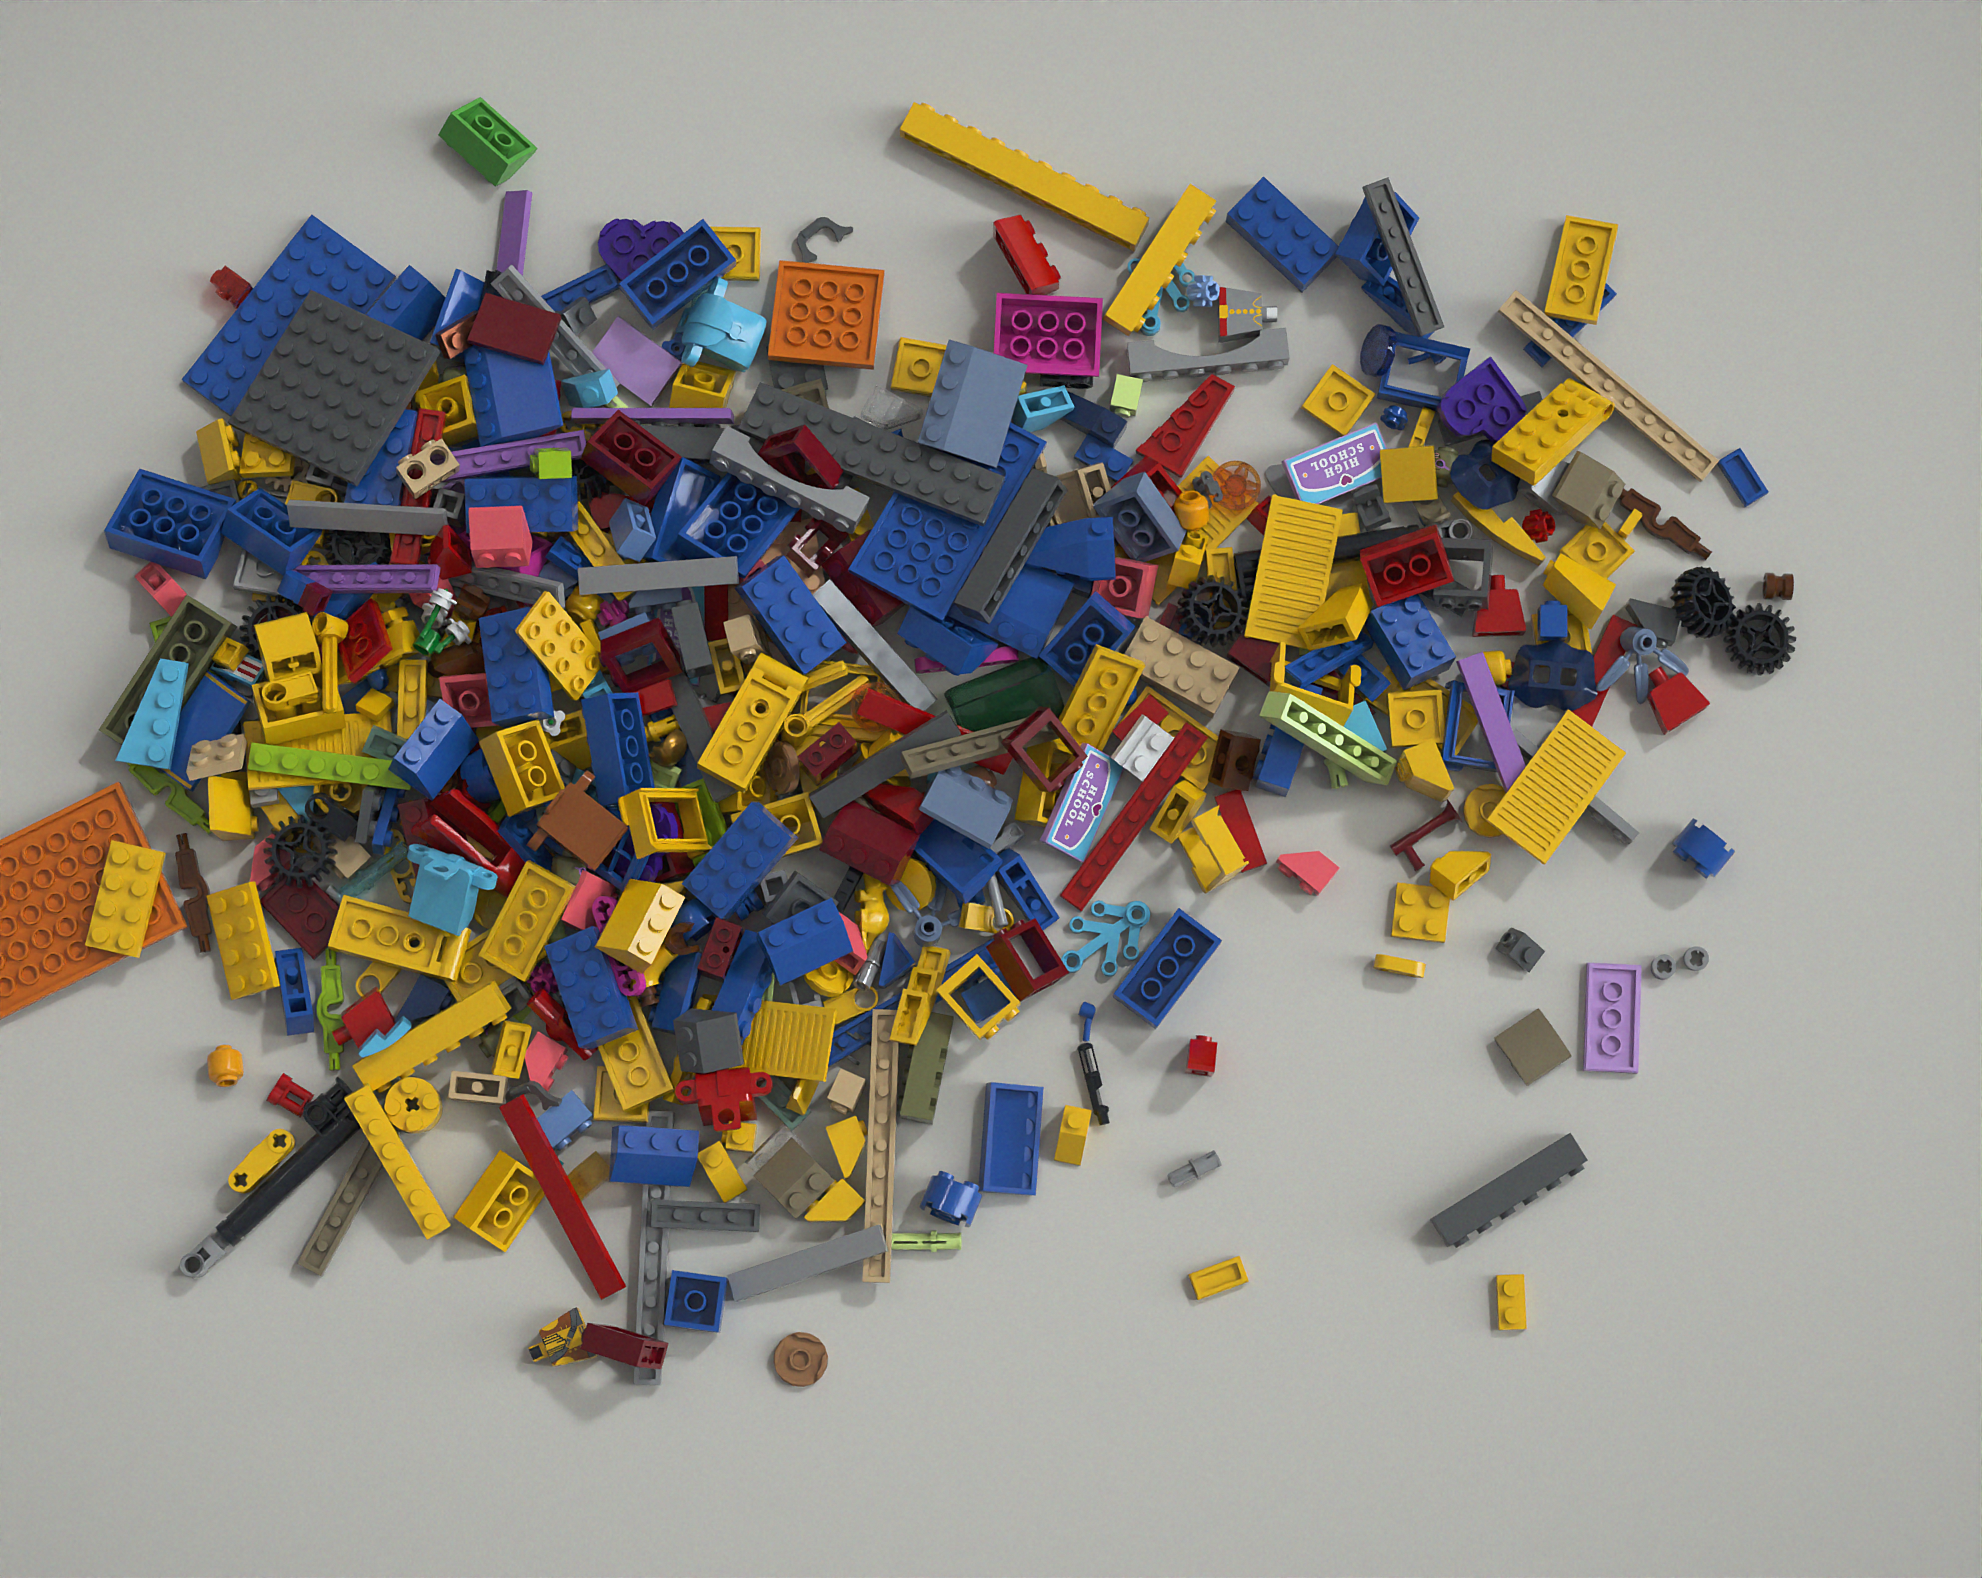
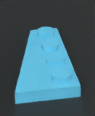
(155, 725)

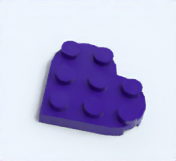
(629, 245)
(1482, 403)
(666, 828)

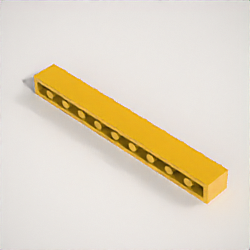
(1024, 176)

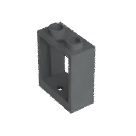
(1469, 551)
(692, 639)

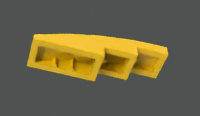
(1506, 534)
(920, 995)

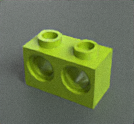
(551, 463)

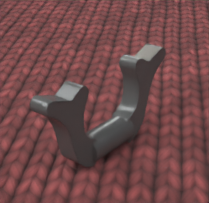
(809, 231)
(533, 1088)

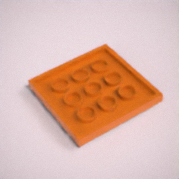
(826, 315)

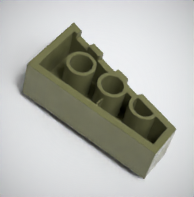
(925, 1070)

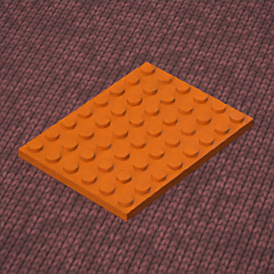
(50, 895)

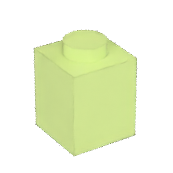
(1126, 396)

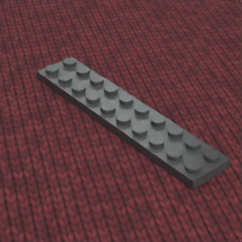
(879, 455)

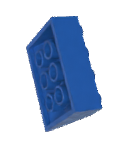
(511, 396)
(735, 522)
(169, 523)
(1026, 612)

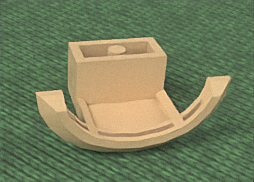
(1084, 489)

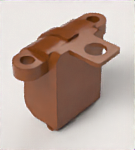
(579, 825)

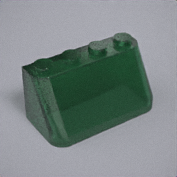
(1005, 695)

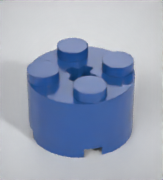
(479, 778)
(1702, 848)
(951, 1199)

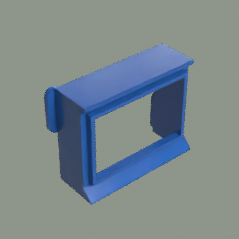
(1414, 398)
(1455, 762)

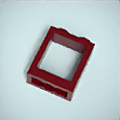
(801, 439)
(635, 637)
(1028, 729)
(824, 760)
(718, 950)
(1014, 968)
(624, 1345)

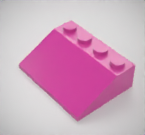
(1050, 333)

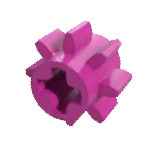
(613, 613)
(543, 978)

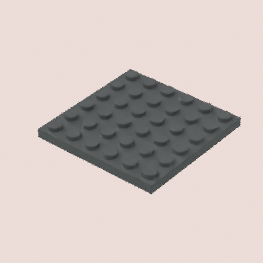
(334, 387)

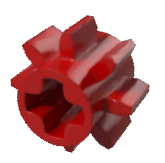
(1539, 525)

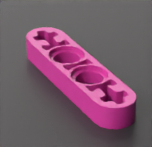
(999, 656)
(621, 979)

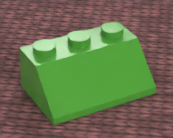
(487, 141)

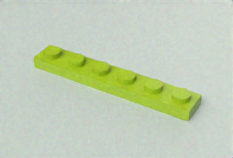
(324, 765)

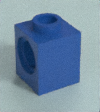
(1552, 621)

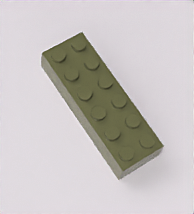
(189, 637)

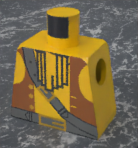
(562, 1340)

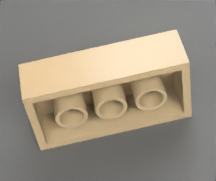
(1182, 667)

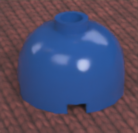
(696, 913)

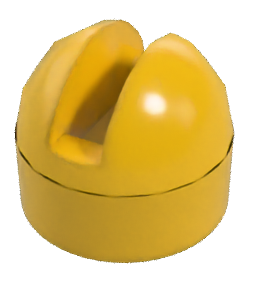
(241, 488)

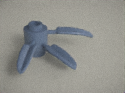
(1640, 642)
(930, 922)

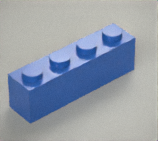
(745, 983)

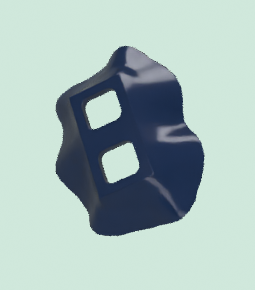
(1474, 486)
(1556, 656)

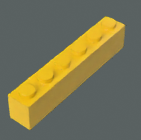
(1159, 260)
(433, 1036)
(397, 1161)

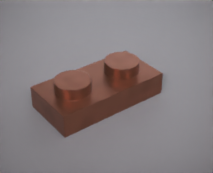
(454, 338)

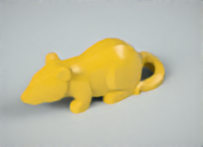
(873, 914)

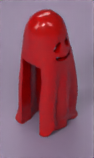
(477, 825)

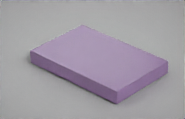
(636, 360)

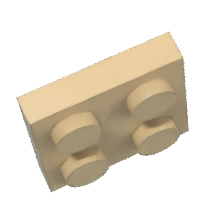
(216, 756)

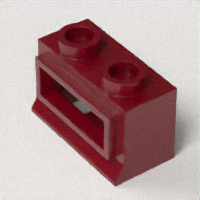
(810, 565)

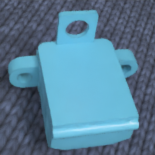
(720, 330)
(446, 888)

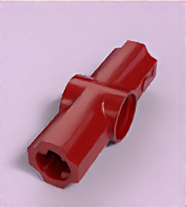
(557, 1022)

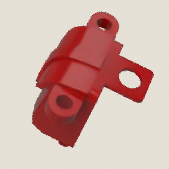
(725, 1096)

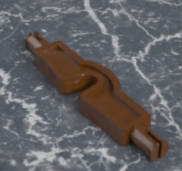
(1673, 528)
(195, 907)

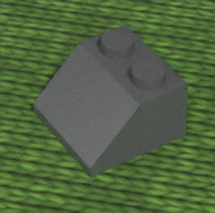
(708, 1040)

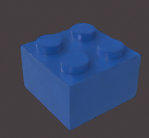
(696, 1301)

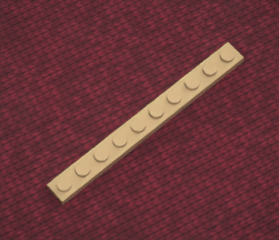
(1605, 382)
(881, 1141)

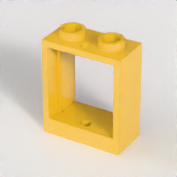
(962, 976)

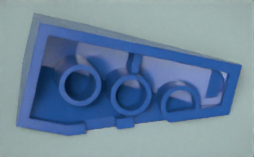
(1077, 548)

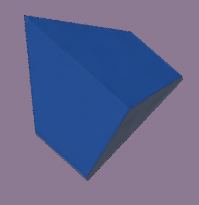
(896, 962)

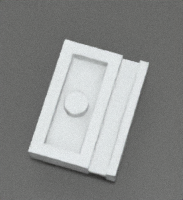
(1142, 747)

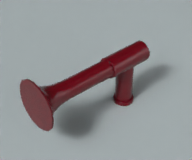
(1406, 842)

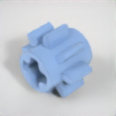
(1203, 290)

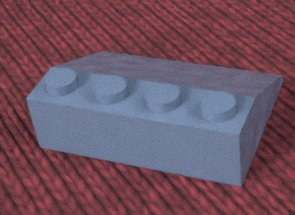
(972, 403)

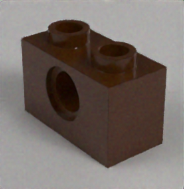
(1234, 760)

